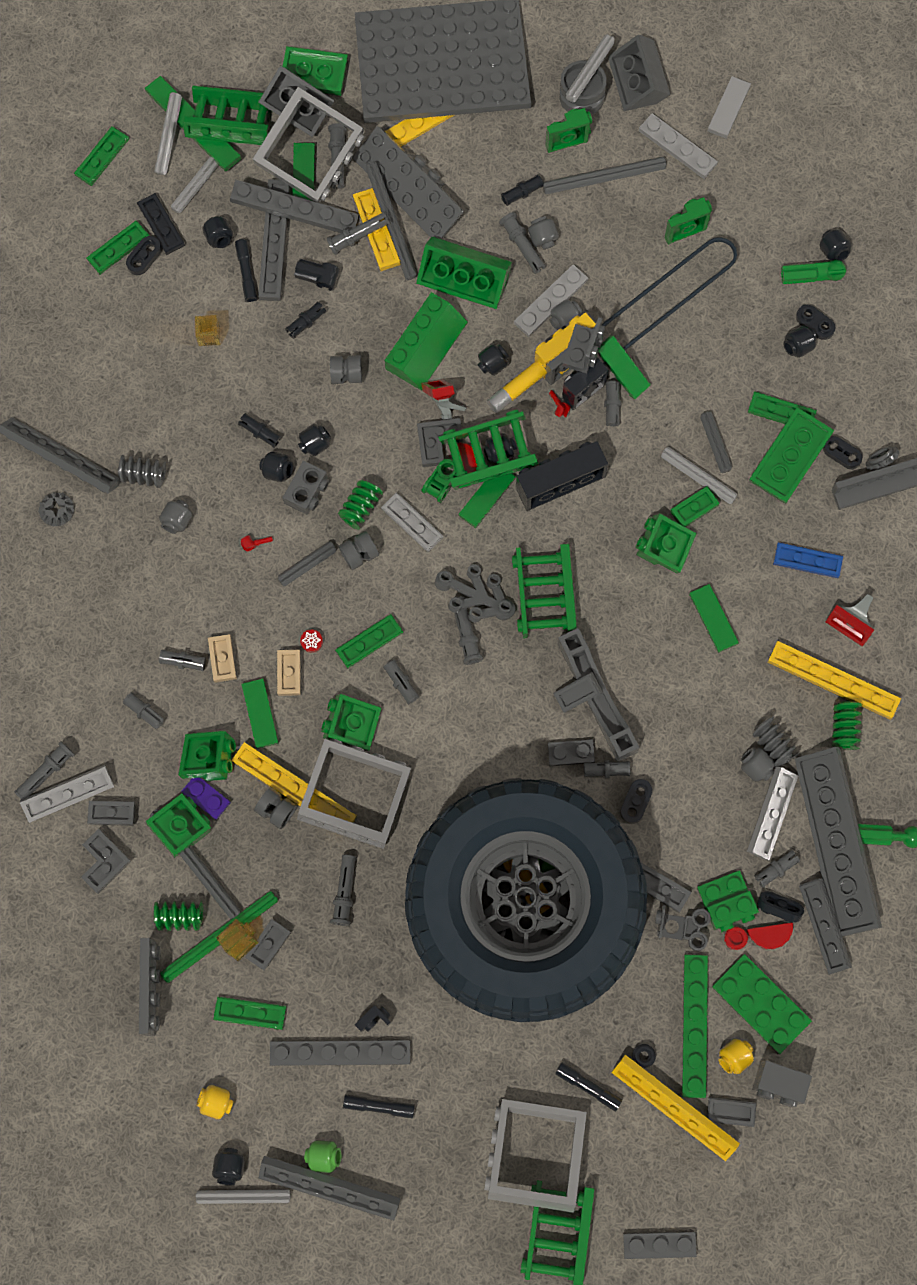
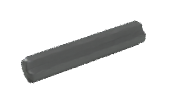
(716, 442)
(307, 563)

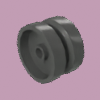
(592, 95)

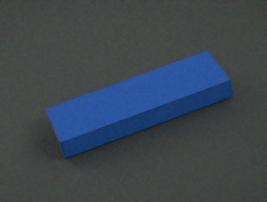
(808, 560)

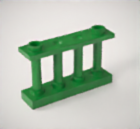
(225, 130)
(483, 471)
(563, 579)
(577, 1248)

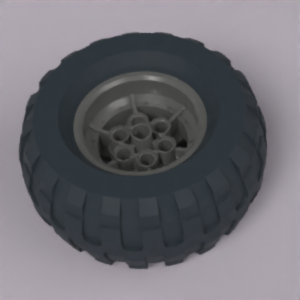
(526, 976)

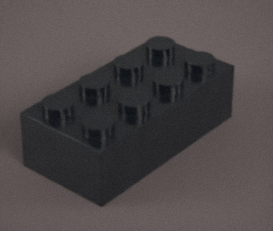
(561, 475)

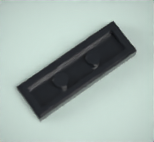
(160, 224)

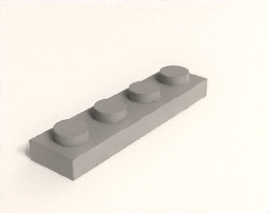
(678, 146)
(541, 308)
(66, 793)
(772, 813)

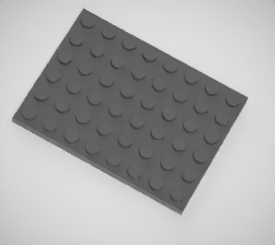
(442, 60)

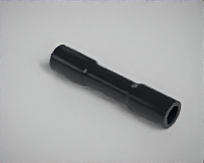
(244, 260)
(601, 1094)
(364, 1104)

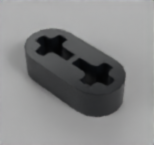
(845, 448)

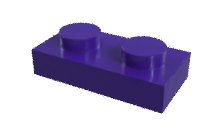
(206, 797)

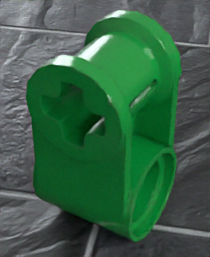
(438, 483)

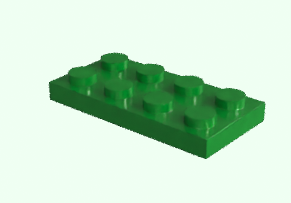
(791, 455)
(762, 1004)

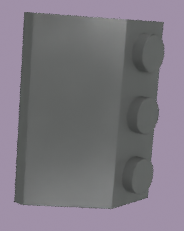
(638, 73)
(281, 90)

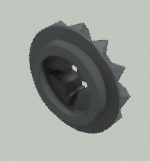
(882, 458)
(63, 515)

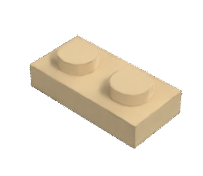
(222, 658)
(288, 672)

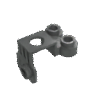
(688, 927)

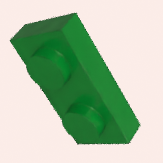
(695, 507)

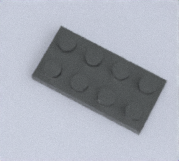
(147, 989)

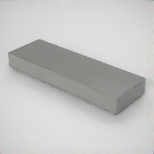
(729, 107)
(412, 522)

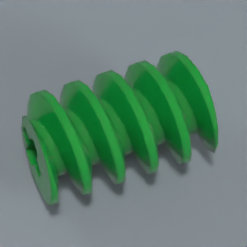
(358, 503)
(846, 724)
(178, 916)

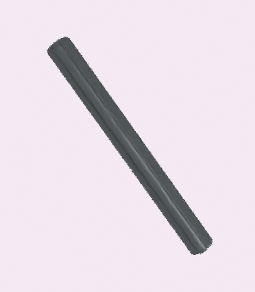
(604, 175)
(393, 228)
(208, 881)

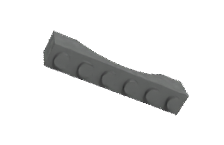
(602, 706)

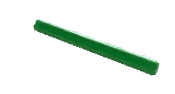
(211, 942)

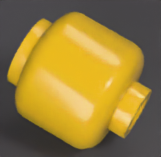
(736, 1056)
(214, 1102)

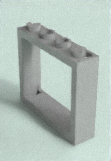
(279, 128)
(342, 826)
(528, 1197)

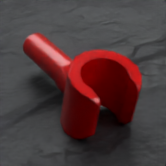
(562, 408)
(248, 544)

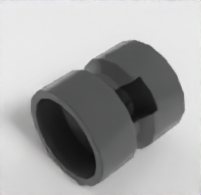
(345, 369)
(358, 550)
(283, 811)

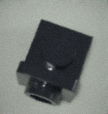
(368, 1021)

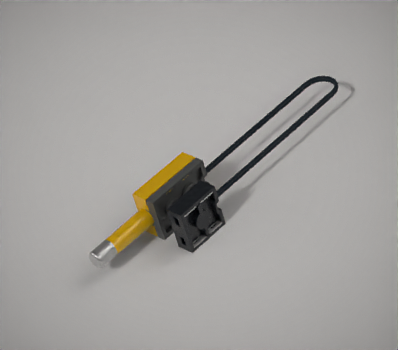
(550, 355)

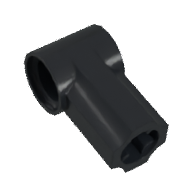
(322, 275)

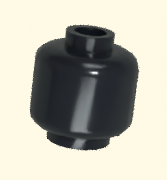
(217, 232)
(835, 245)
(800, 341)
(493, 359)
(314, 439)
(490, 452)
(276, 466)
(228, 1167)

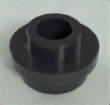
(644, 1048)

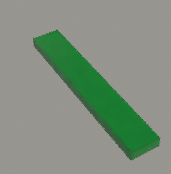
(220, 151)

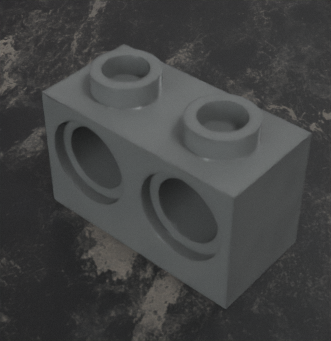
(300, 486)

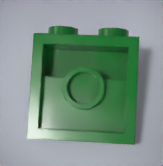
(570, 132)
(692, 220)
(665, 543)
(351, 721)
(207, 756)
(179, 825)
(728, 901)

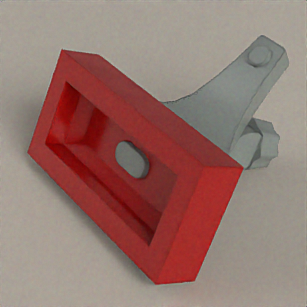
(440, 392)
(853, 621)

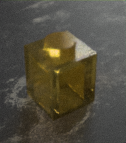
(207, 330)
(237, 939)

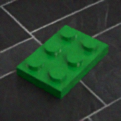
(318, 68)

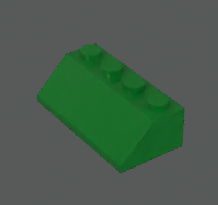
(463, 272)
(425, 341)

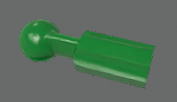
(813, 272)
(886, 835)

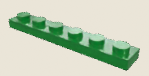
(694, 1026)

